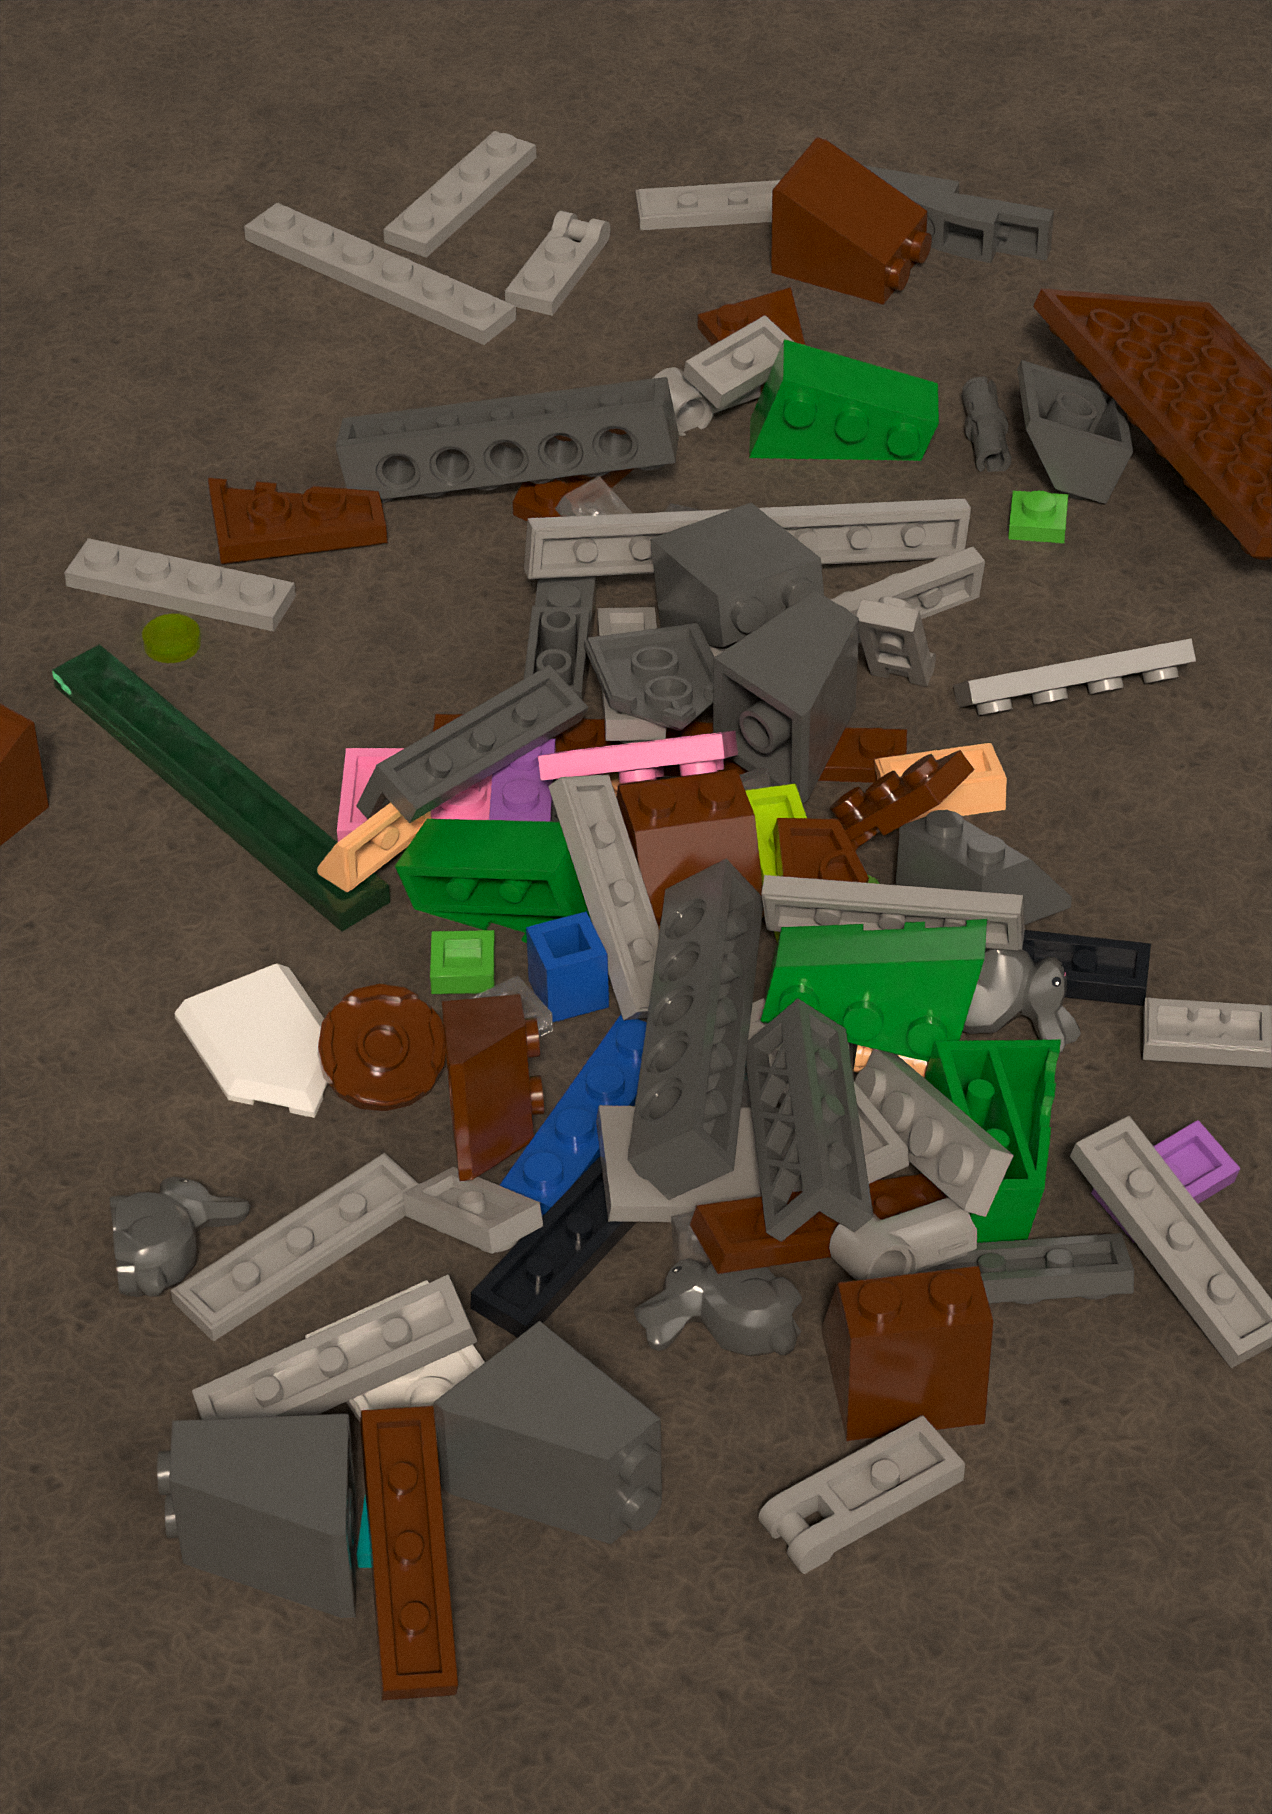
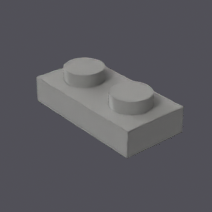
(736, 362)
(473, 1210)

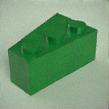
(841, 409)
(491, 873)
(881, 985)
(1011, 1096)

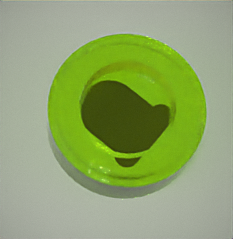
(171, 638)

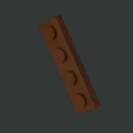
(737, 1237)
(408, 1553)

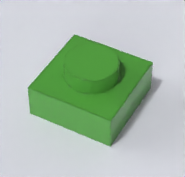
(1038, 516)
(462, 961)

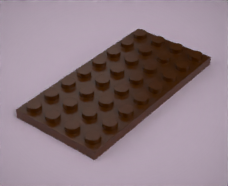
(1188, 389)

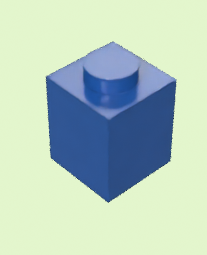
(568, 966)

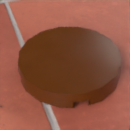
(381, 1048)

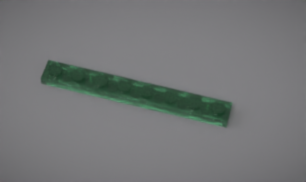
(215, 783)

